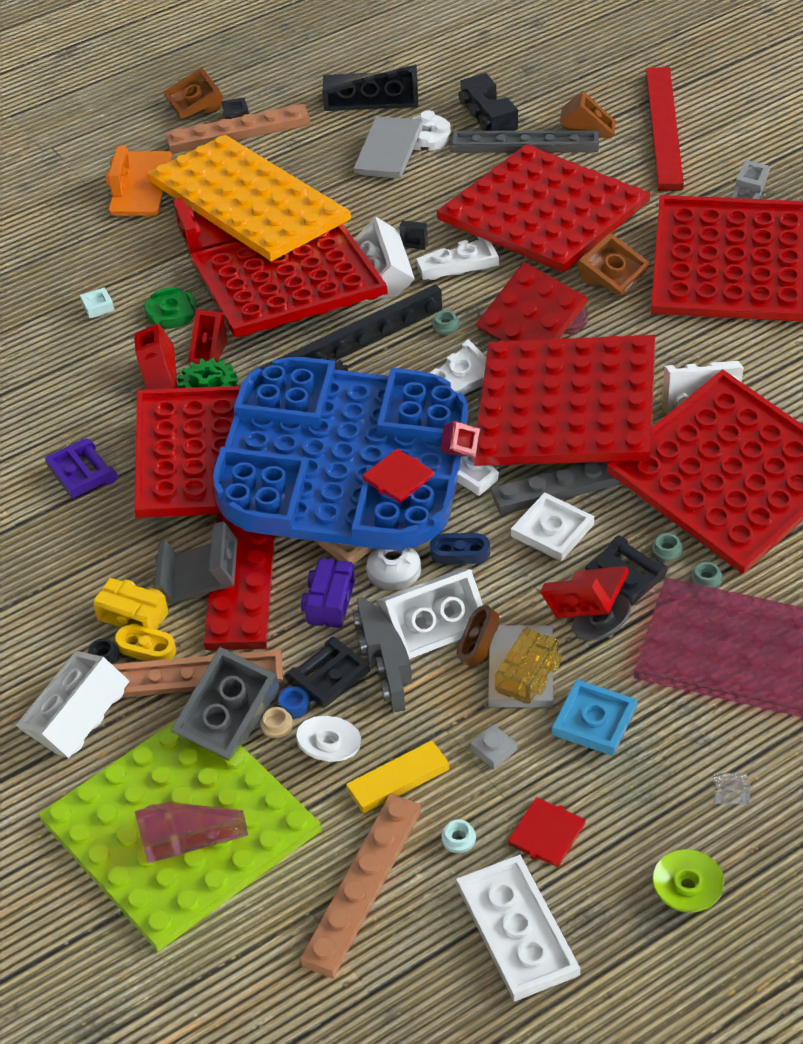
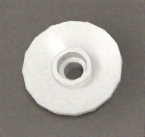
(328, 738)

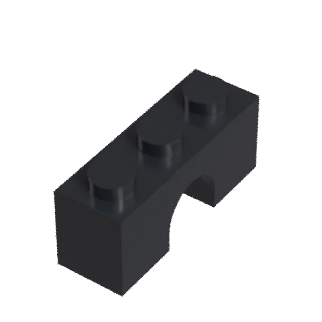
(480, 98)

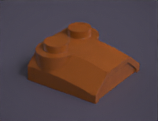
(194, 95)
(613, 265)

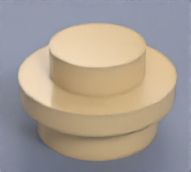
(276, 722)

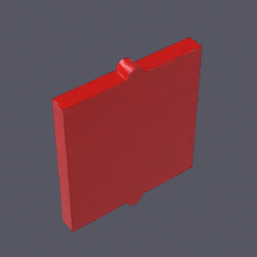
(398, 475)
(547, 832)

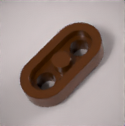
(478, 635)

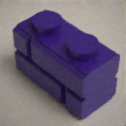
(329, 593)

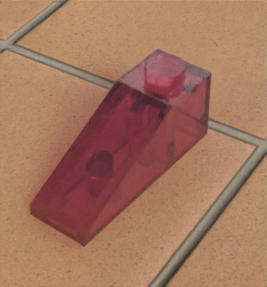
(182, 828)

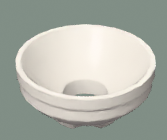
(393, 573)

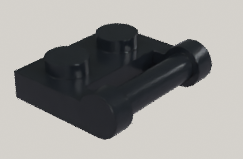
(636, 583)
(333, 677)

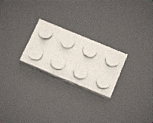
(517, 928)

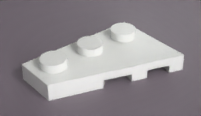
(465, 258)
(464, 368)
(683, 382)

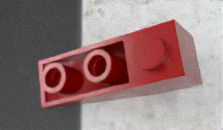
(156, 358)

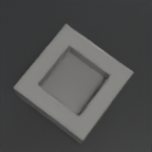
(493, 746)

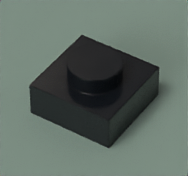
(234, 108)
(413, 234)

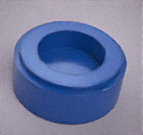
(294, 701)

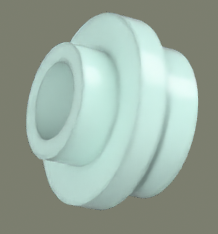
(458, 828)

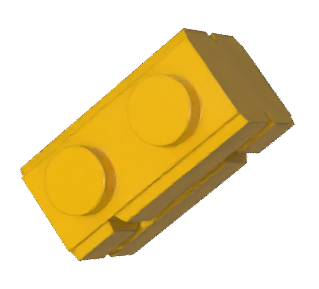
(127, 604)

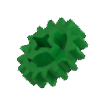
(208, 375)

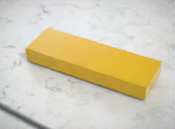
(397, 776)

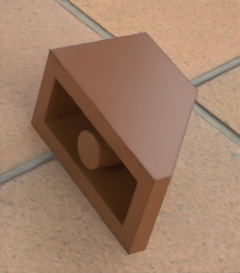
(586, 114)

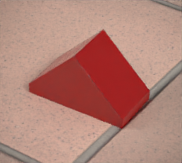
(208, 336)

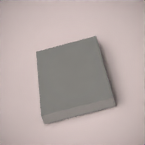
(388, 147)
(498, 650)

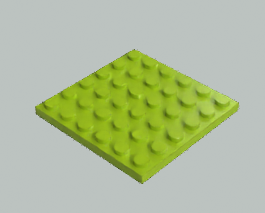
(177, 892)

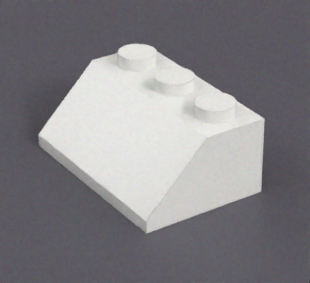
(387, 254)
(432, 611)
(73, 703)

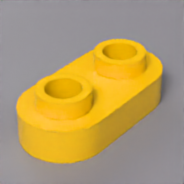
(149, 645)

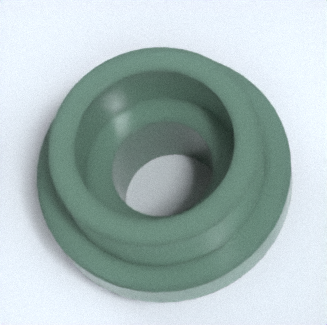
(445, 322)
(667, 547)
(707, 574)

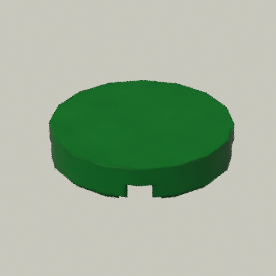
(170, 308)

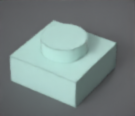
(97, 302)

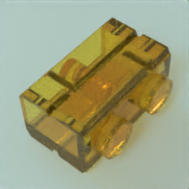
(527, 666)

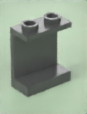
(197, 569)

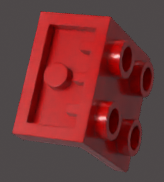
(198, 231)
(586, 593)

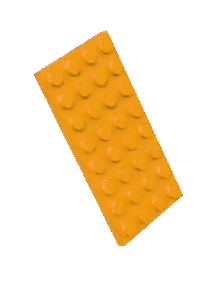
(249, 197)

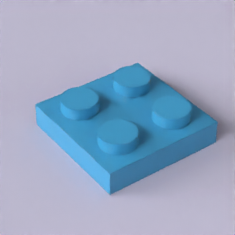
(594, 717)

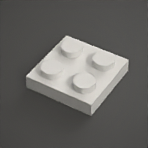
(552, 526)

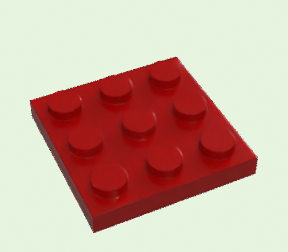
(531, 307)

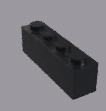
(371, 90)

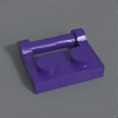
(73, 472)

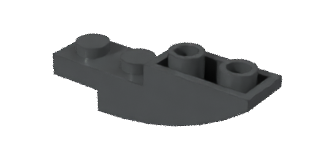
(385, 650)

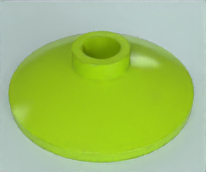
(691, 869)

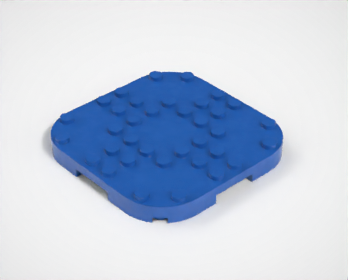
(313, 433)

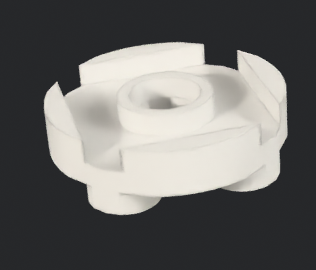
(434, 132)

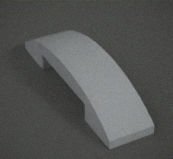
(751, 180)

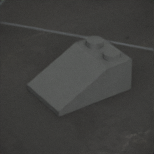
(226, 704)

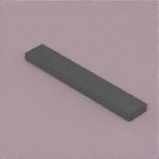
(514, 140)

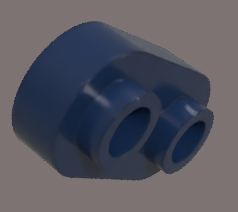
(460, 548)

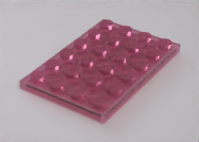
(725, 646)

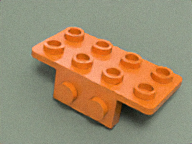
(130, 185)

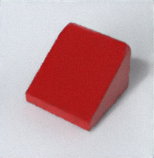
(459, 439)

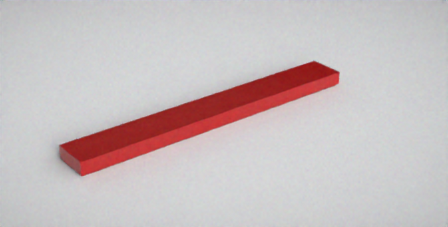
(664, 129)

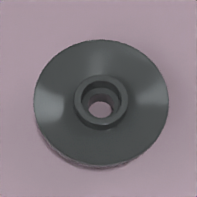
(599, 626)

